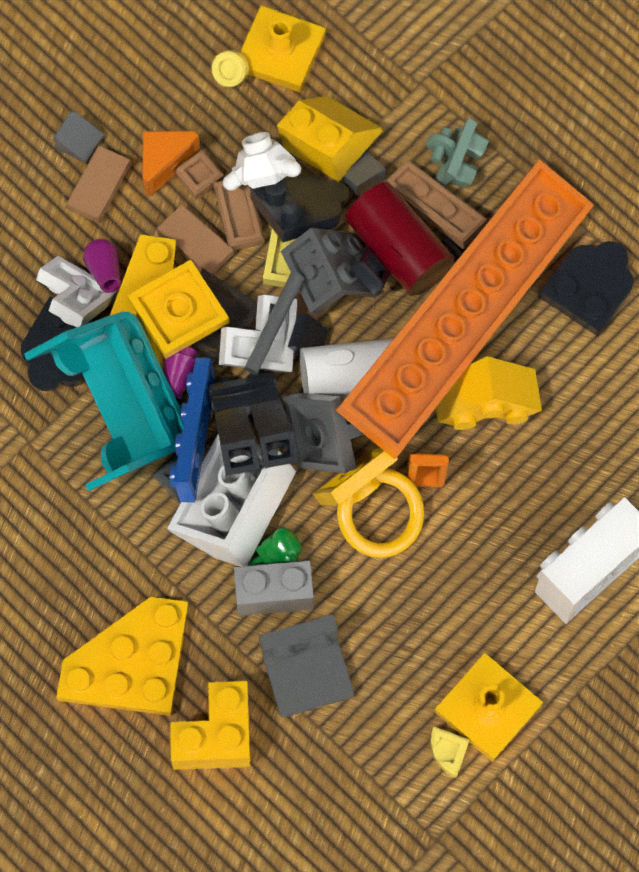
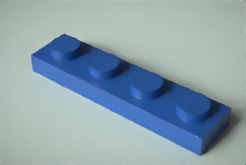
(191, 442)

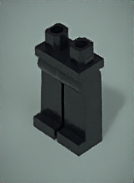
(253, 400)

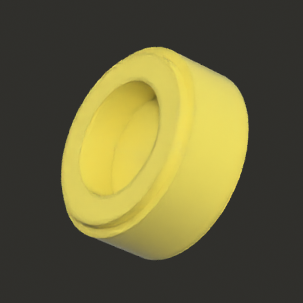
(230, 68)

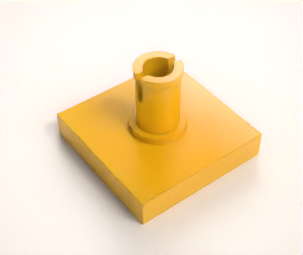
(282, 48)
(178, 309)
(488, 707)

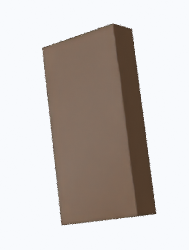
(98, 184)
(239, 216)
(195, 240)

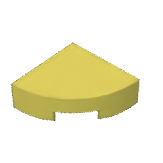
(448, 750)

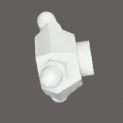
(261, 163)

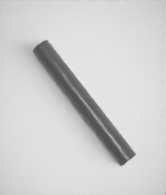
(274, 323)

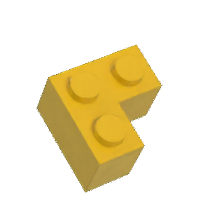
(491, 391)
(222, 739)

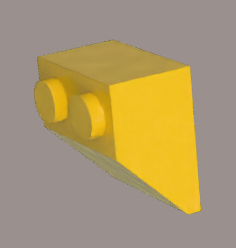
(326, 135)

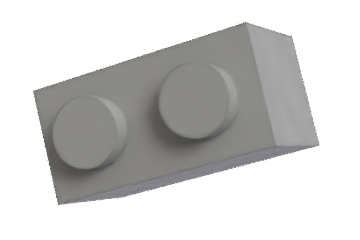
(274, 588)

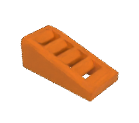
(427, 469)

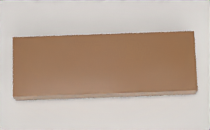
(437, 204)

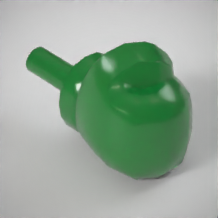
(278, 548)

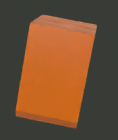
(163, 153)

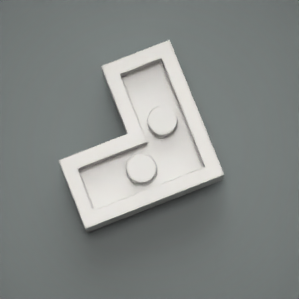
(78, 292)
(238, 343)

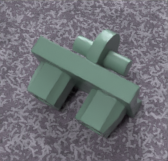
(463, 141)

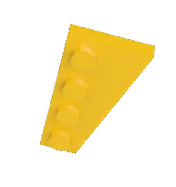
(149, 261)

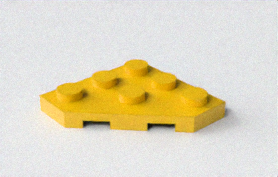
(130, 662)

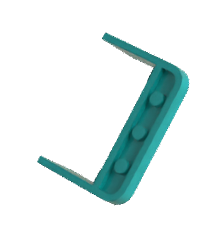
(126, 388)

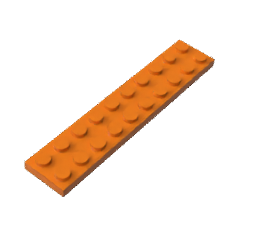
(464, 310)

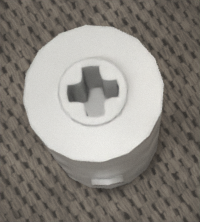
(338, 367)

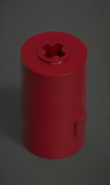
(399, 238)

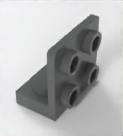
(325, 264)
(306, 666)

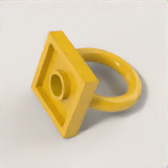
(357, 484)

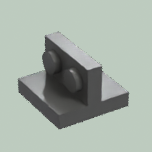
(321, 432)

